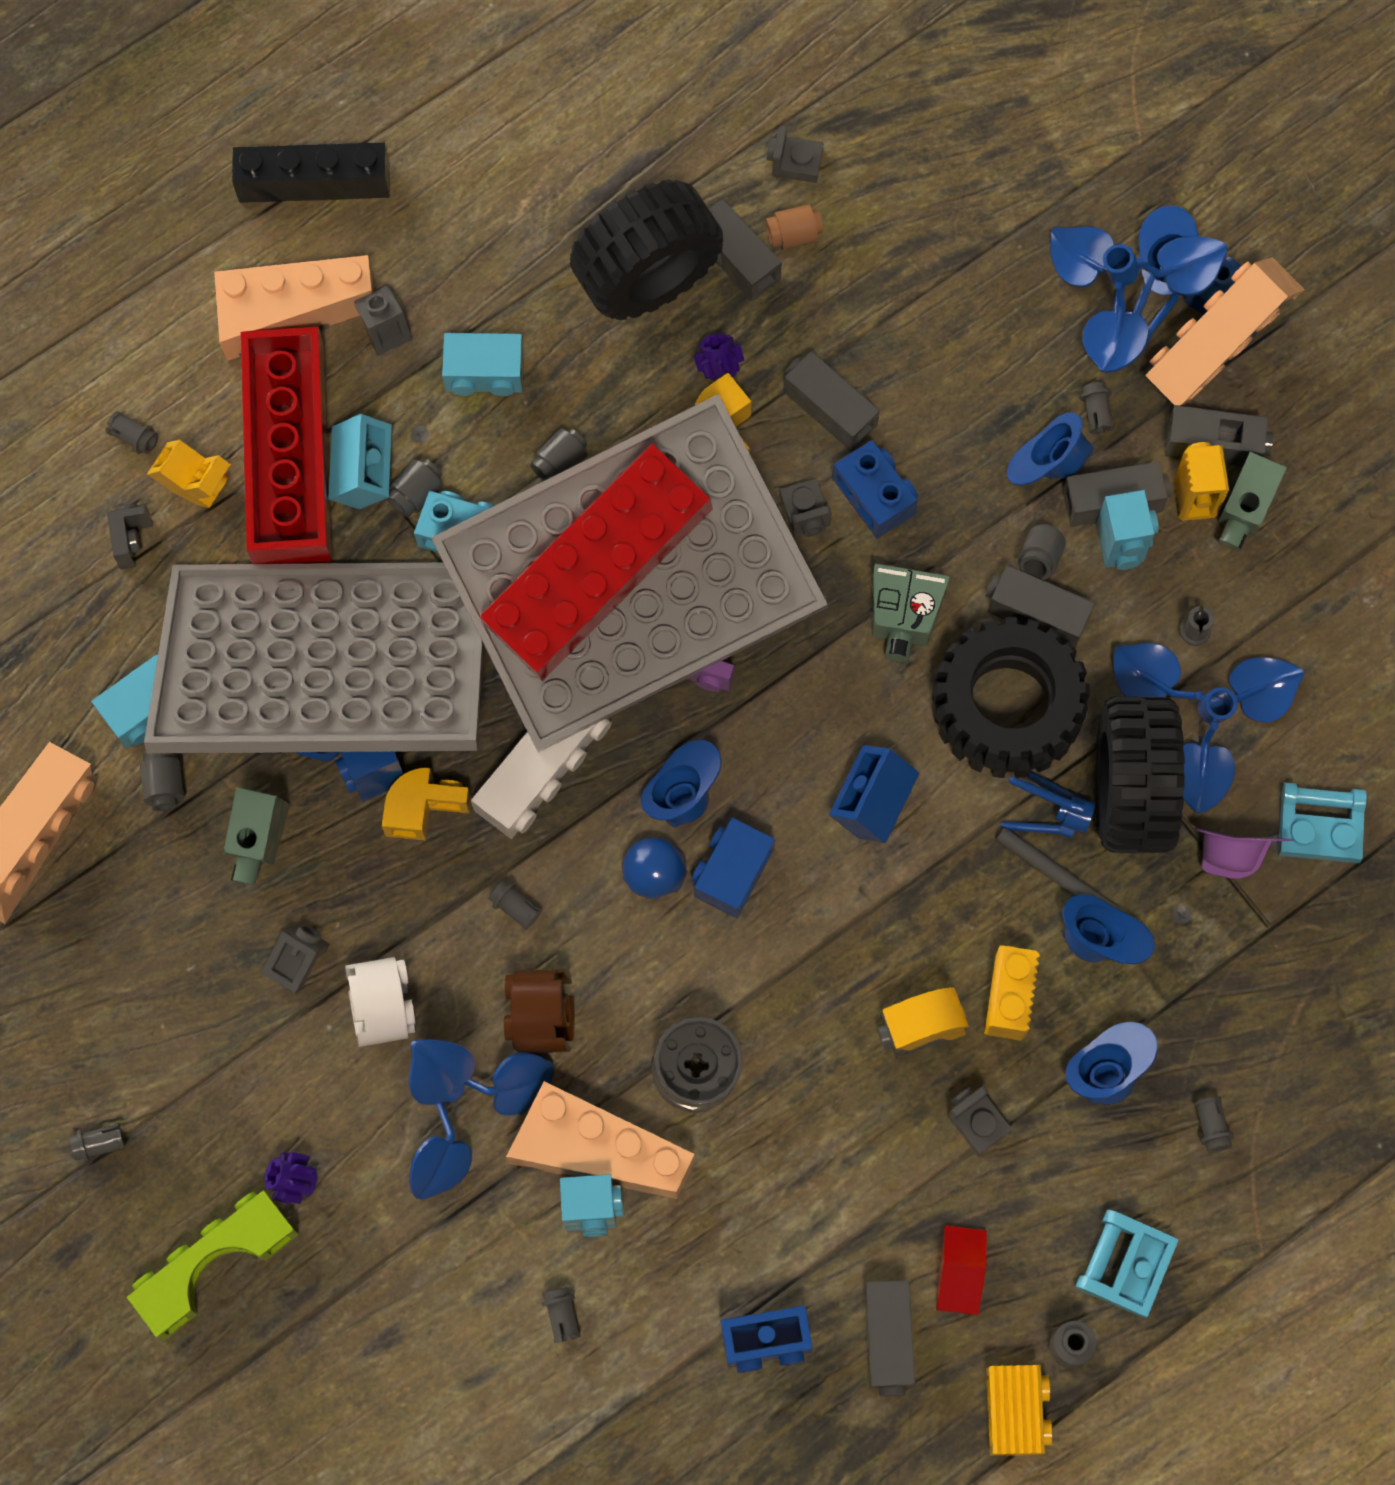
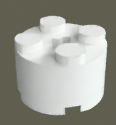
(378, 1001)

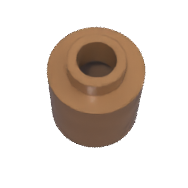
(794, 227)

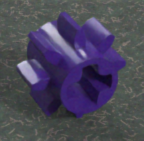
(718, 356)
(291, 1177)

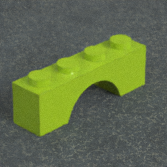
(168, 1296)

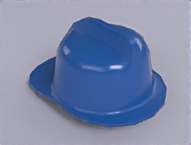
(1157, 230)
(1052, 453)
(682, 784)
(1103, 932)
(1112, 1063)

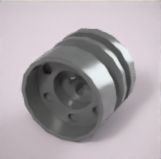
(716, 1051)

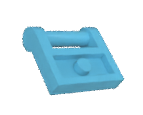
(1319, 835)
(1140, 1269)

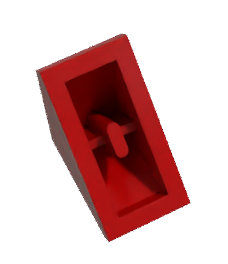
(962, 1270)

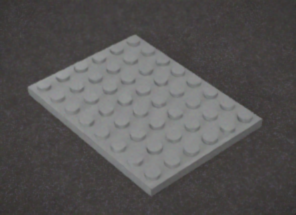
(705, 601)
(315, 660)

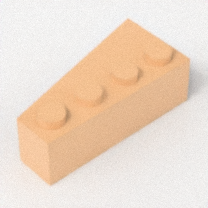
(288, 297)
(1222, 330)
(36, 817)
(584, 1140)

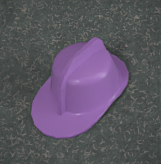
(1233, 855)

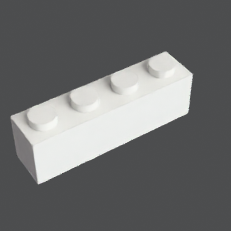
(529, 778)

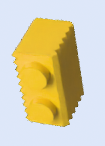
(1201, 482)
(1012, 993)
(1016, 1410)

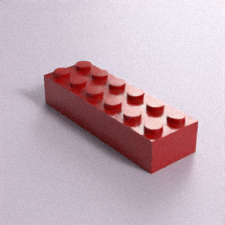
(285, 446)
(597, 562)

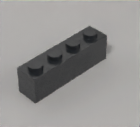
(311, 172)

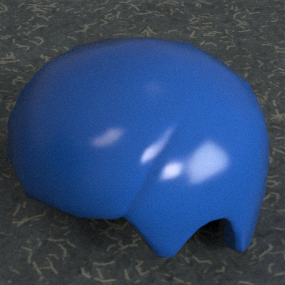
(654, 868)

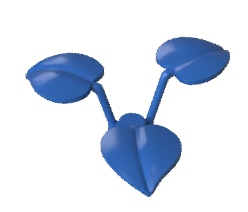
(1084, 252)
(1261, 685)
(439, 1075)

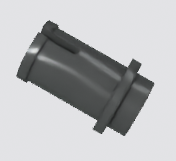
(1098, 407)
(140, 437)
(1190, 626)
(514, 904)
(1213, 1124)
(96, 1142)
(561, 1314)

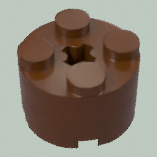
(540, 1011)

